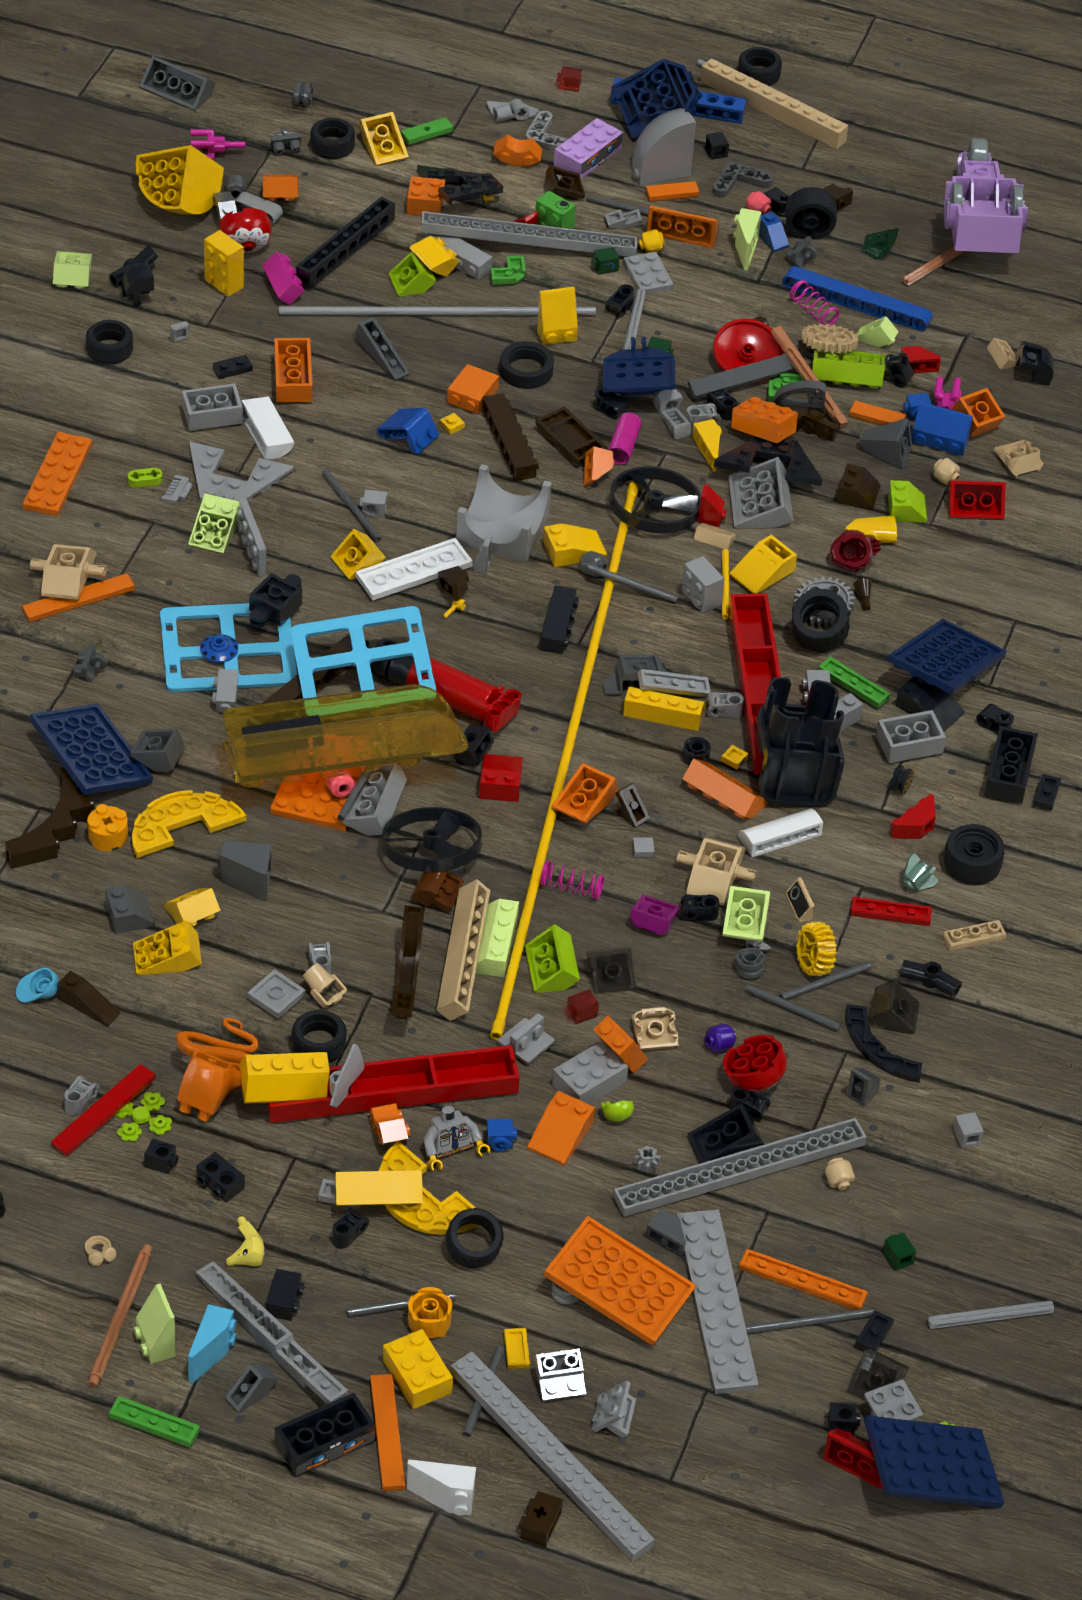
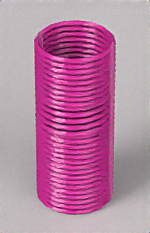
(625, 437)

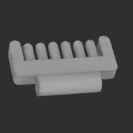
(177, 490)

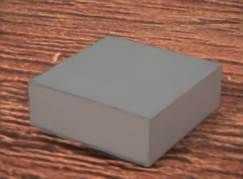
(179, 331)
(643, 847)

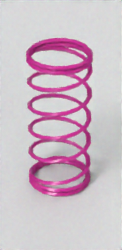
(803, 293)
(547, 872)

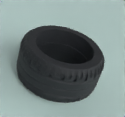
(760, 57)
(332, 128)
(109, 331)
(319, 1021)
(481, 1218)

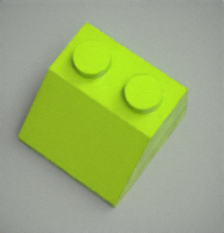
(411, 276)
(906, 502)

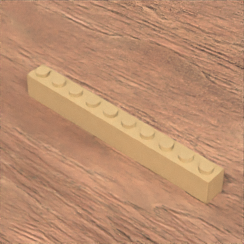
(774, 103)

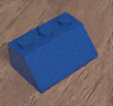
(942, 429)

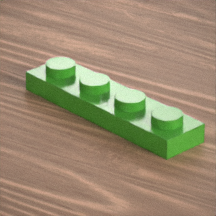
(855, 683)
(154, 1421)

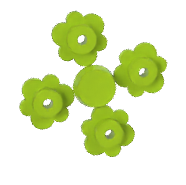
(142, 1115)

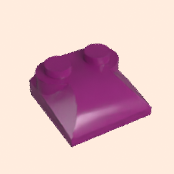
(653, 914)

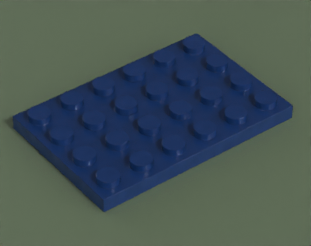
(947, 656)
(90, 748)
(933, 1462)

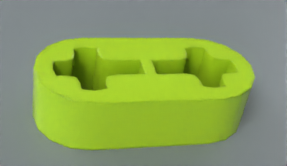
(144, 477)

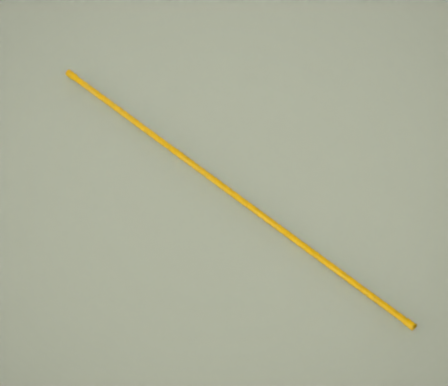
(499, 1022)

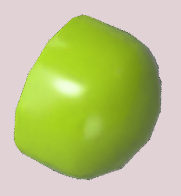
(618, 1111)

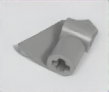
(509, 110)
(344, 1078)

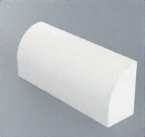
(266, 428)
(781, 832)

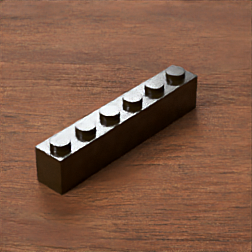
(510, 437)

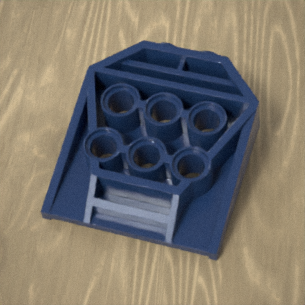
(674, 82)
(639, 371)

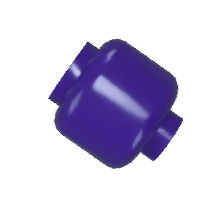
(720, 1038)

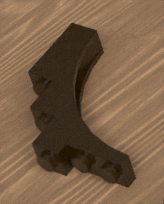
(60, 826)

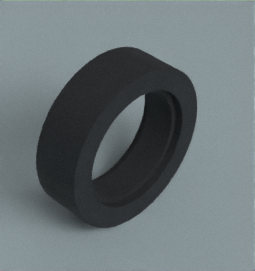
(530, 350)

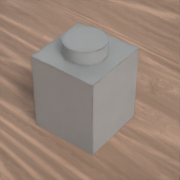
(968, 1130)

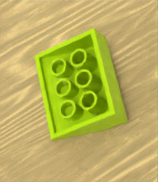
(850, 368)

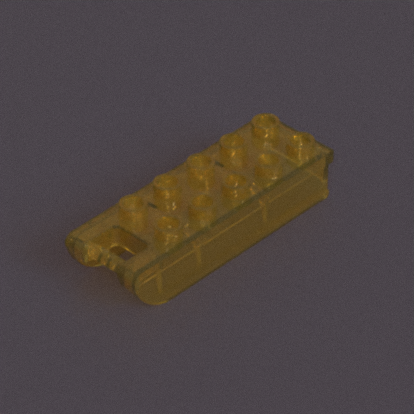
(354, 732)

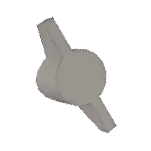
(758, 945)

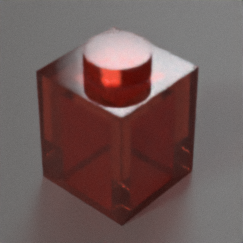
(569, 79)
(582, 1006)

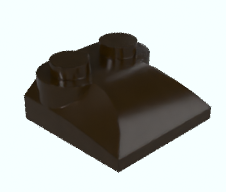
(564, 183)

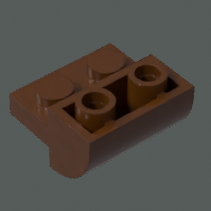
(437, 888)

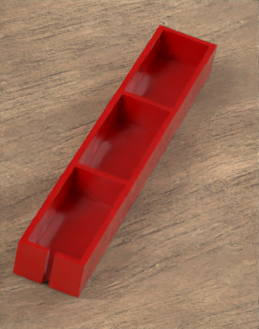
(755, 661)
(413, 1083)

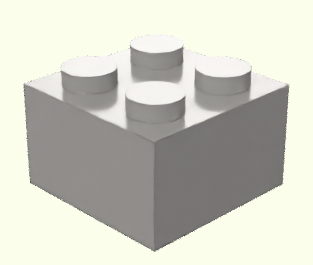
(702, 584)

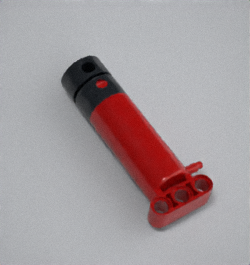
(458, 688)

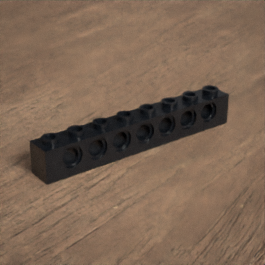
(345, 242)

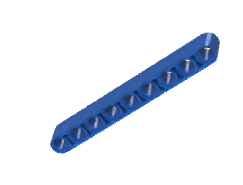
(859, 299)

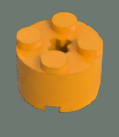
(107, 828)
(430, 1311)

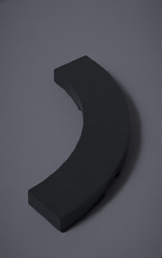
(874, 1050)

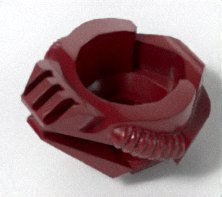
(853, 550)

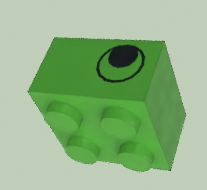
(555, 211)

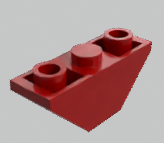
(915, 821)

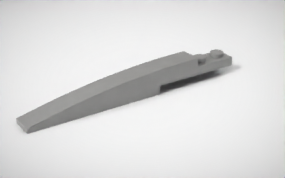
(271, 1334)

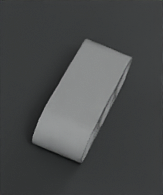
(248, 200)

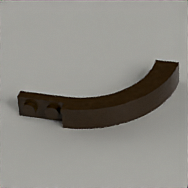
(408, 962)

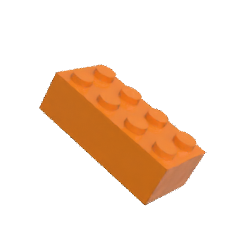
(293, 369)

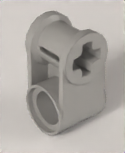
(701, 413)
(726, 706)
(320, 954)
(79, 1096)

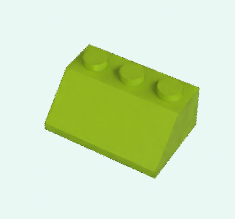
(552, 961)

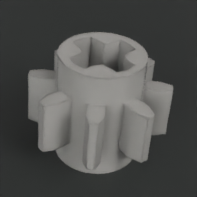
(647, 1159)

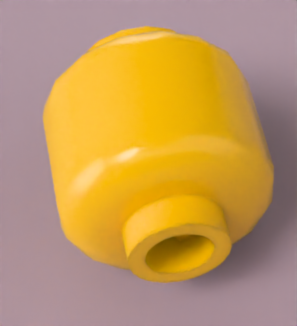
(652, 241)

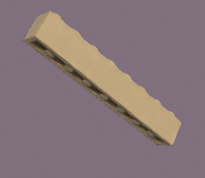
(463, 950)

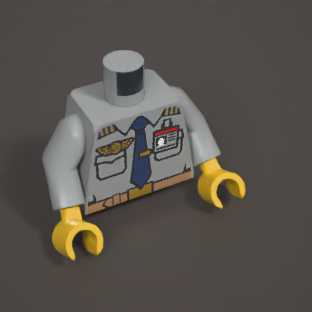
(449, 1135)

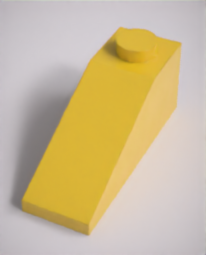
(707, 438)

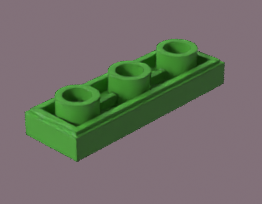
(427, 131)

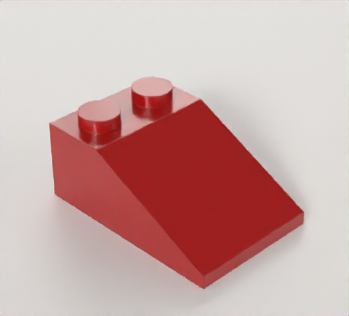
(501, 777)

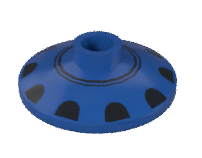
(219, 648)

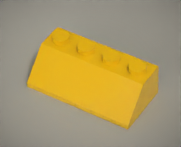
(664, 708)
(284, 1077)

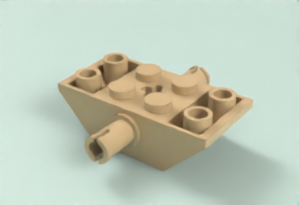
(67, 570)
(715, 868)

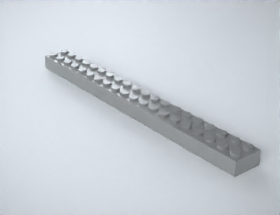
(526, 233)
(739, 1167)
(552, 1456)

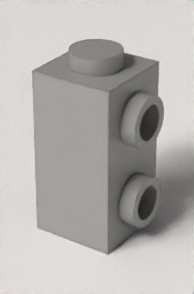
(227, 688)

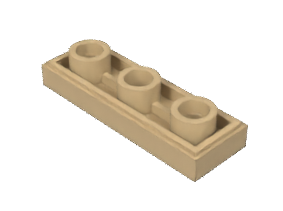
(974, 935)

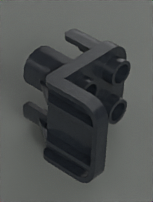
(800, 745)

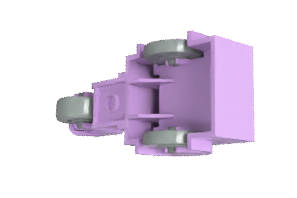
(983, 205)

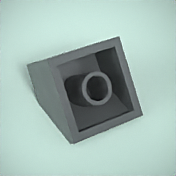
(158, 749)
(128, 909)

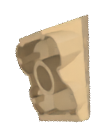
(1020, 457)
(655, 1029)

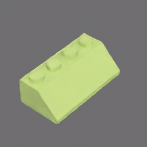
(497, 937)

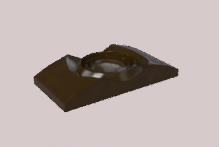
(568, 434)

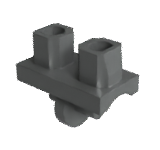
(285, 140)
(802, 252)
(89, 663)

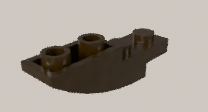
(813, 422)

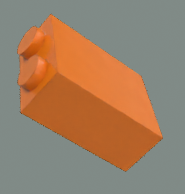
(471, 387)
(620, 1044)

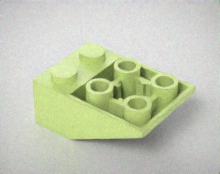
(215, 523)

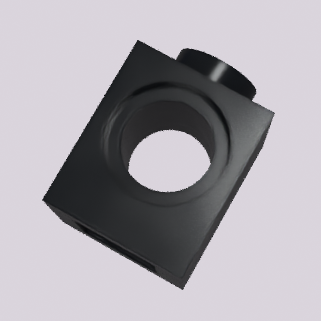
(717, 145)
(160, 1156)
(838, 1411)

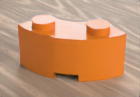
(517, 151)
(389, 1124)

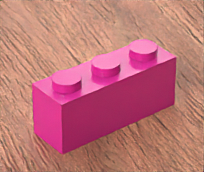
(283, 277)

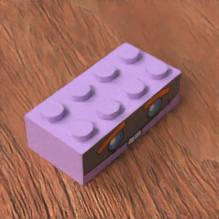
(588, 148)

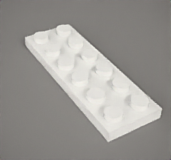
(412, 569)

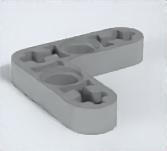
(540, 135)

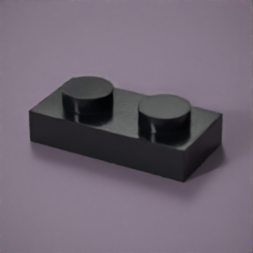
(232, 366)
(1047, 792)
(874, 1331)

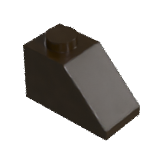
(453, 582)

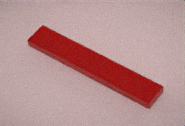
(103, 1110)

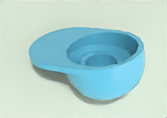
(37, 985)

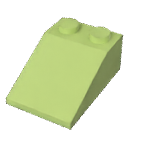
(746, 234)
(72, 269)
(746, 913)
(156, 1327)

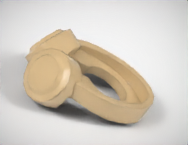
(96, 1257)

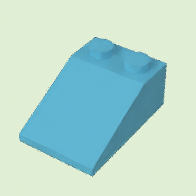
(211, 1341)

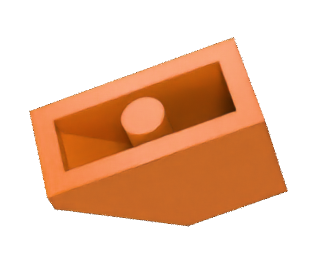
(597, 463)

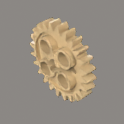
(829, 338)

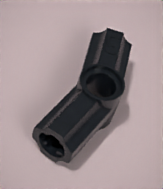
(146, 255)
(931, 976)

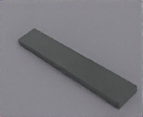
(740, 376)

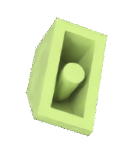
(878, 333)

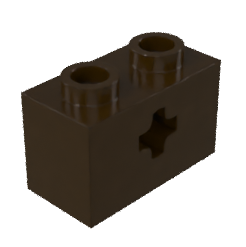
(541, 1518)

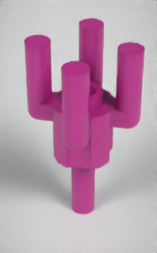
(213, 144)
(947, 400)

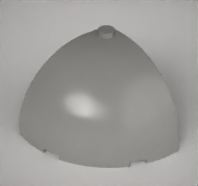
(665, 148)

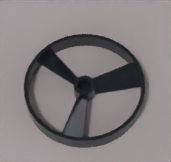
(657, 499)
(433, 839)

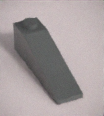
(380, 348)

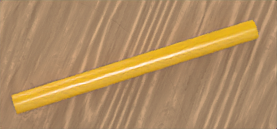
(725, 574)

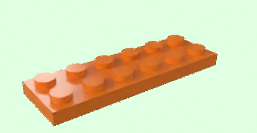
(57, 474)

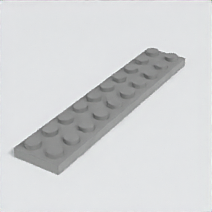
(717, 1303)

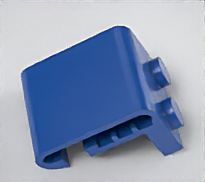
(410, 424)

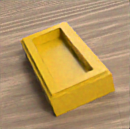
(516, 1348)

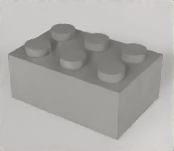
(212, 407)
(910, 736)
(590, 1074)

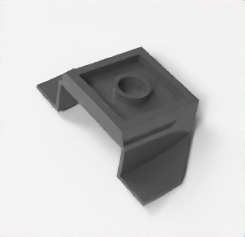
(627, 669)

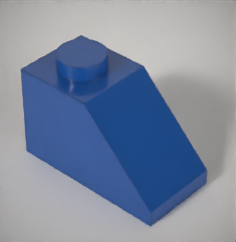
(773, 232)

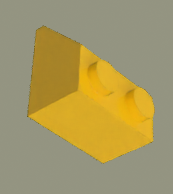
(436, 255)
(356, 554)
(193, 906)

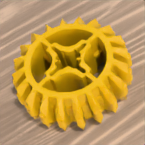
(816, 949)

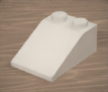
(443, 1485)

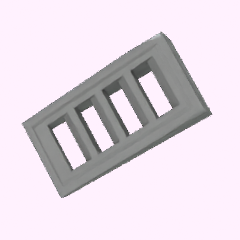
(677, 425)
(484, 556)

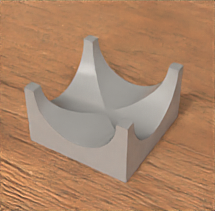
(509, 518)

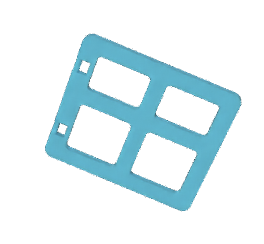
(174, 653)
(361, 655)

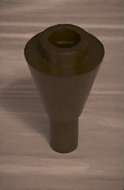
(863, 588)

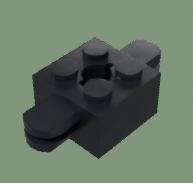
(275, 600)

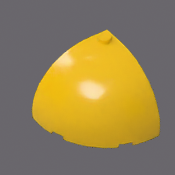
(179, 179)

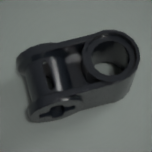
(778, 201)
(621, 300)
(899, 369)
(724, 403)
(609, 404)
(993, 717)
(701, 907)
(751, 1102)
(348, 1228)

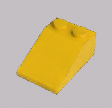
(383, 138)
(557, 316)
(569, 542)

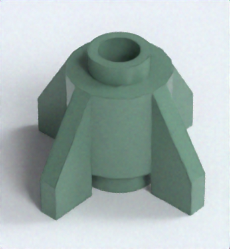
(918, 875)

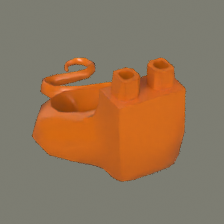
(212, 1068)

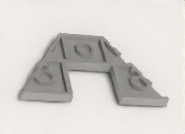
(206, 462)

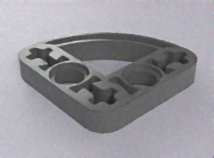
(803, 386)

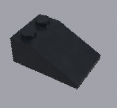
(920, 696)
(725, 1135)

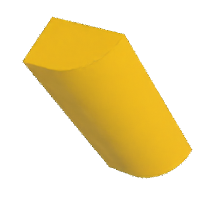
(378, 1188)

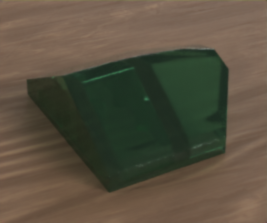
(879, 243)

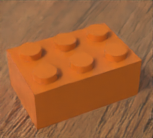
(764, 419)

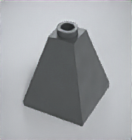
(889, 442)

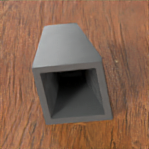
(246, 867)

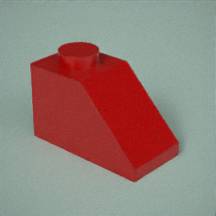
(922, 359)
(711, 507)

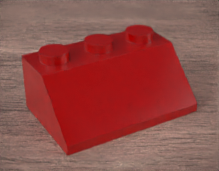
(976, 499)
(852, 1456)

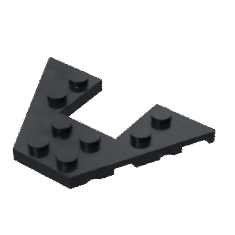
(472, 183)
(788, 451)

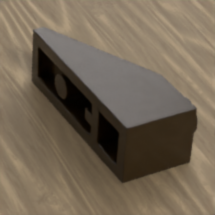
(86, 998)

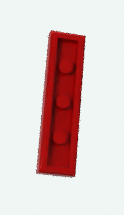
(891, 911)

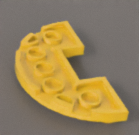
(178, 810)
(432, 1215)

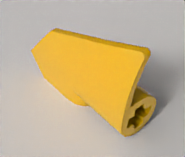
(880, 528)

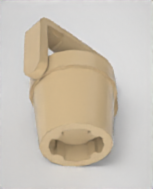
(320, 980)

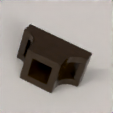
(842, 196)

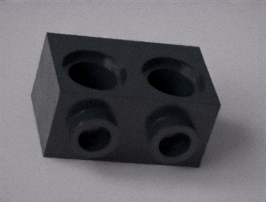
(220, 1177)

